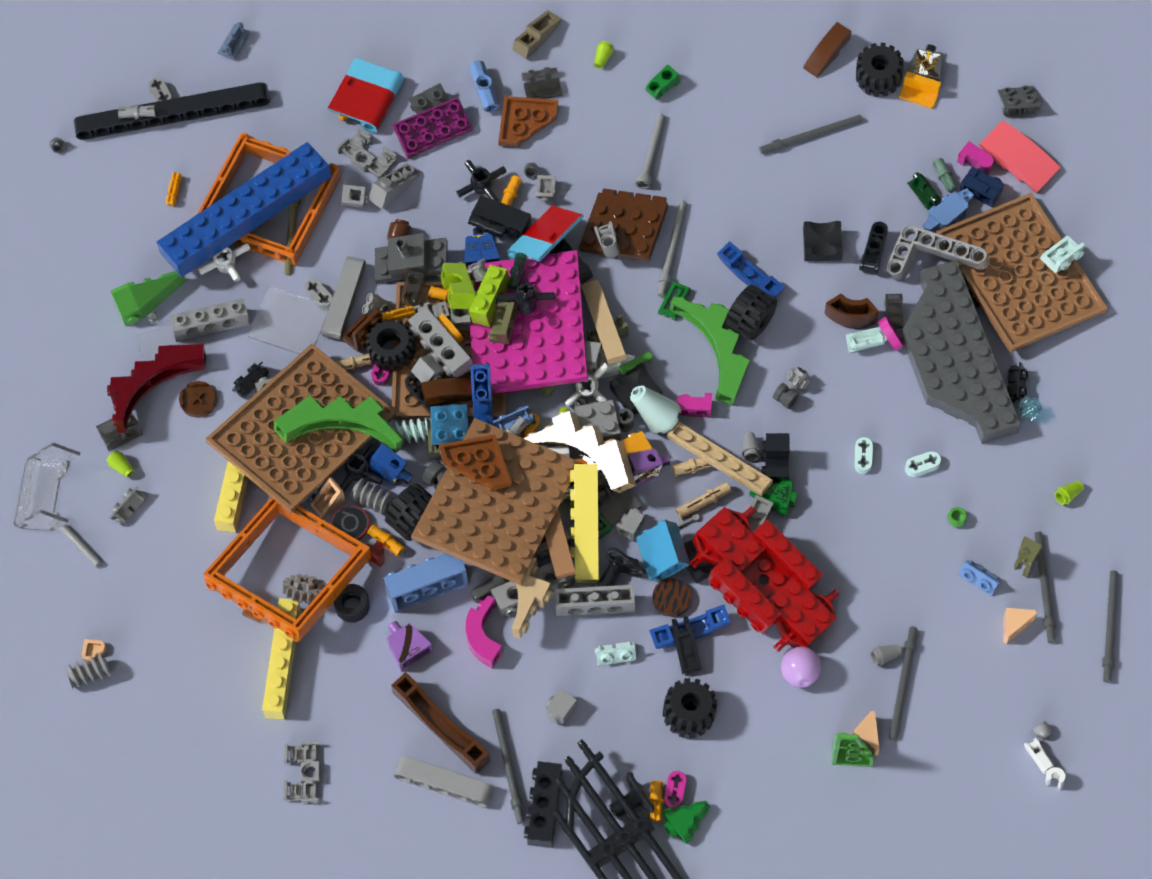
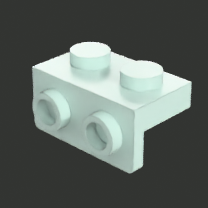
(1062, 254)

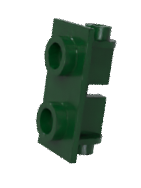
(924, 191)

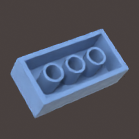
(425, 581)

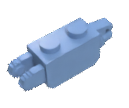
(949, 211)

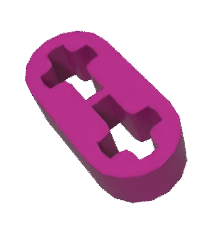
(891, 333)
(376, 372)
(670, 789)

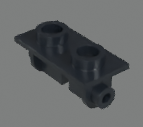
(1018, 376)
(244, 384)

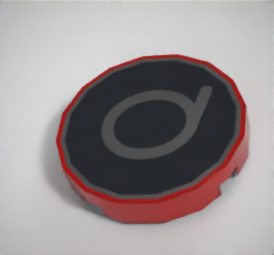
(352, 521)

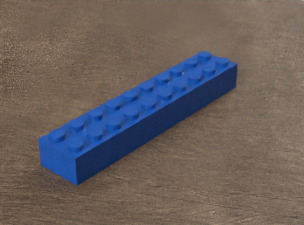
(244, 209)

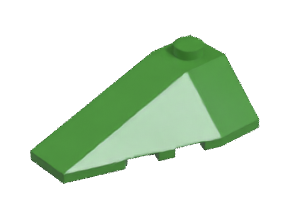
(138, 300)
(850, 750)

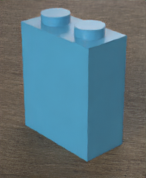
(662, 550)

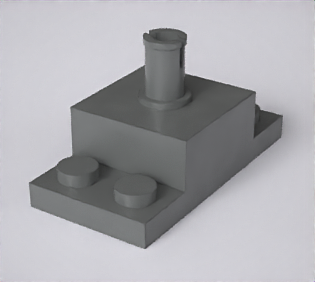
(410, 253)

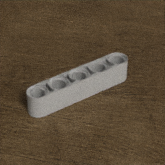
(344, 298)
(443, 781)

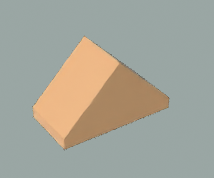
(328, 498)
(1015, 621)
(868, 733)

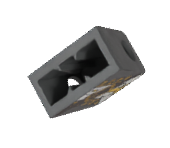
(926, 63)

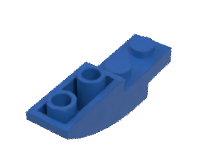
(482, 393)

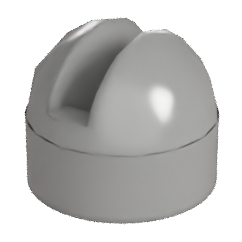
(1042, 730)

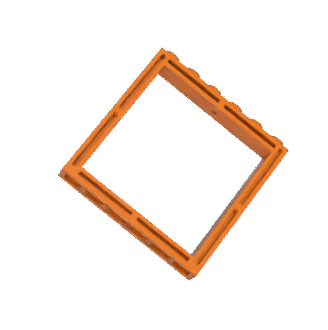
(267, 151)
(261, 609)

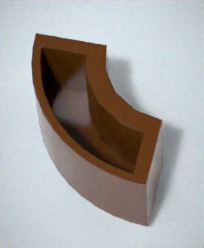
(851, 312)

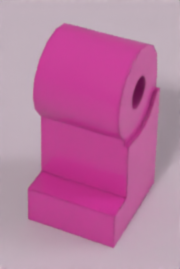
(975, 157)
(695, 406)

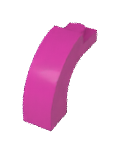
(481, 646)

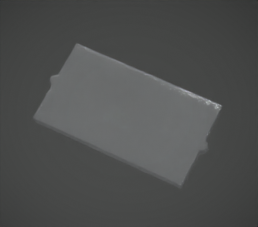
(152, 339)

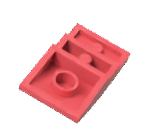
(1019, 155)

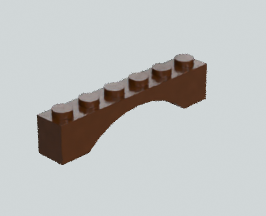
(458, 741)

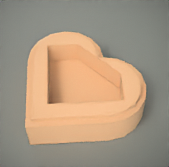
(93, 648)

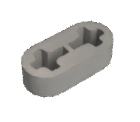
(163, 92)
(321, 292)

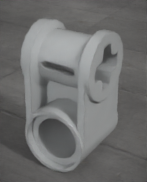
(607, 239)

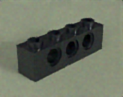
(543, 835)

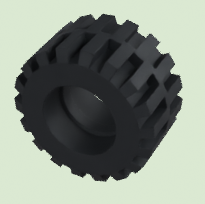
(386, 332)

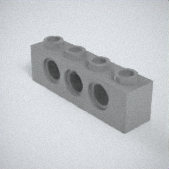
(209, 320)
(425, 320)
(595, 600)
(509, 606)

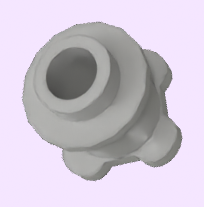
(478, 270)

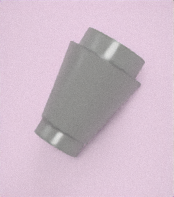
(751, 450)
(883, 654)

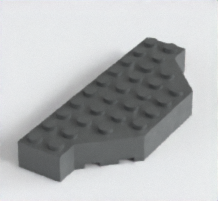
(955, 356)

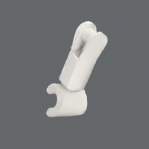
(1045, 763)

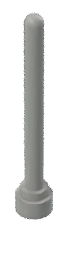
(643, 180)

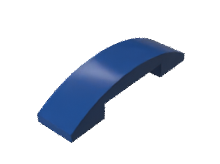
(747, 272)
(701, 625)

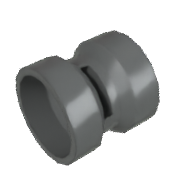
(785, 395)

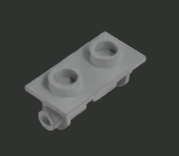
(132, 499)

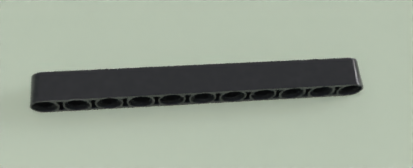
(175, 111)

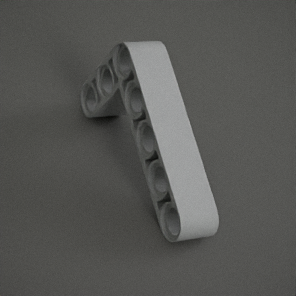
(933, 248)

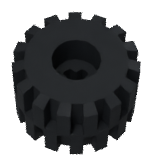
(879, 69)
(751, 312)
(407, 510)
(688, 697)

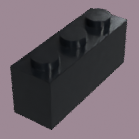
(514, 220)

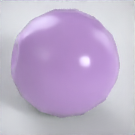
(801, 667)

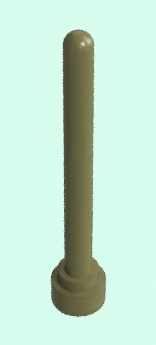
(291, 232)

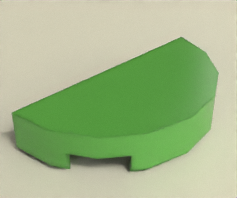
(625, 368)

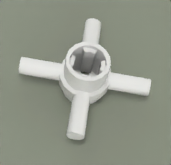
(228, 265)
(581, 391)

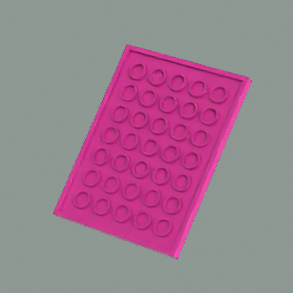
(545, 344)

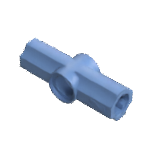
(486, 94)

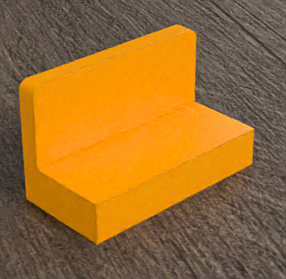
(920, 90)

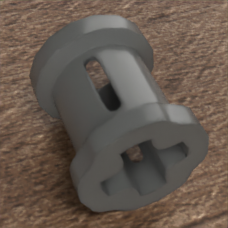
(623, 414)

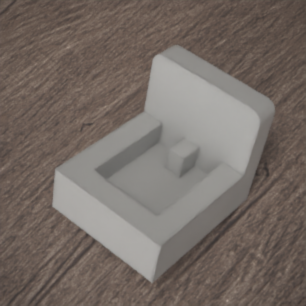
(546, 187)

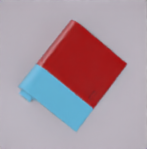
(366, 93)
(545, 233)

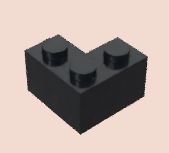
(776, 455)

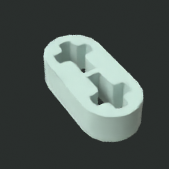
(859, 455)
(921, 462)

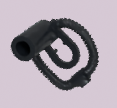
(617, 567)
(636, 797)

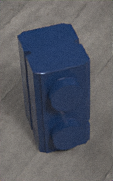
(984, 187)

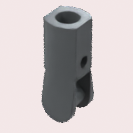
(482, 591)

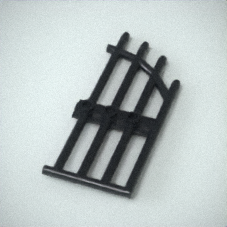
(623, 838)

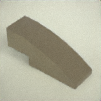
(536, 34)

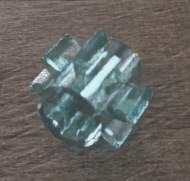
(1029, 408)

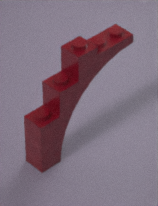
(146, 375)

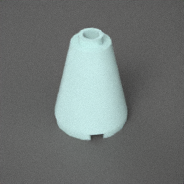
(655, 409)

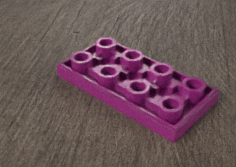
(432, 127)

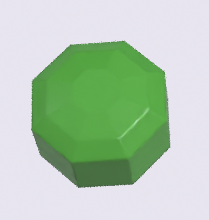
(957, 517)

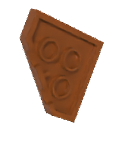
(524, 118)
(478, 460)

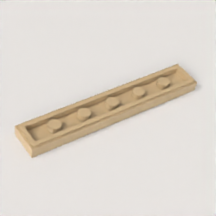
(603, 321)
(720, 458)

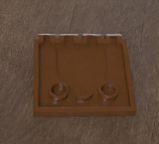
(635, 221)

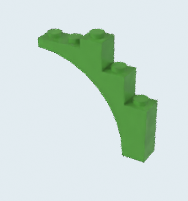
(723, 342)
(338, 414)

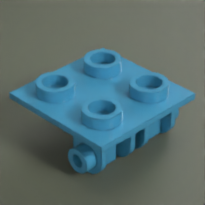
(448, 423)

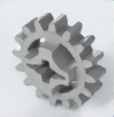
(302, 587)

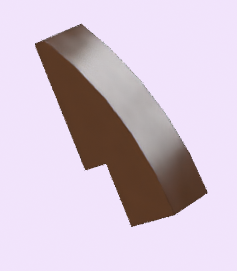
(827, 49)
(446, 390)

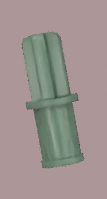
(944, 175)

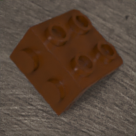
(357, 333)

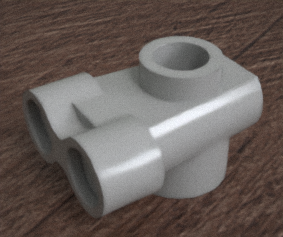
(375, 302)

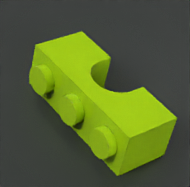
(460, 286)
(484, 304)

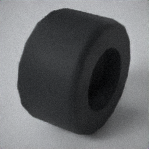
(352, 614)

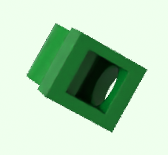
(663, 82)

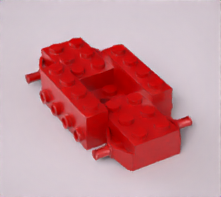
(745, 557)

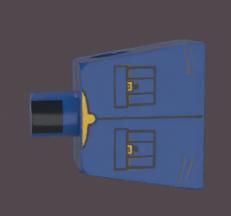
(480, 247)
(389, 466)

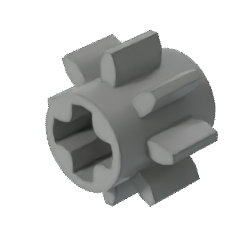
(797, 378)

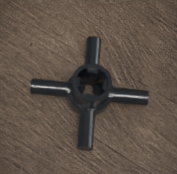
(481, 181)
(526, 297)
(356, 474)

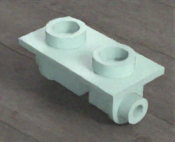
(865, 339)
(622, 653)

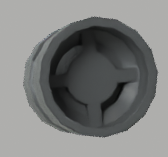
(434, 474)

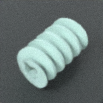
(412, 430)

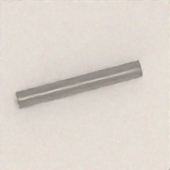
(80, 545)

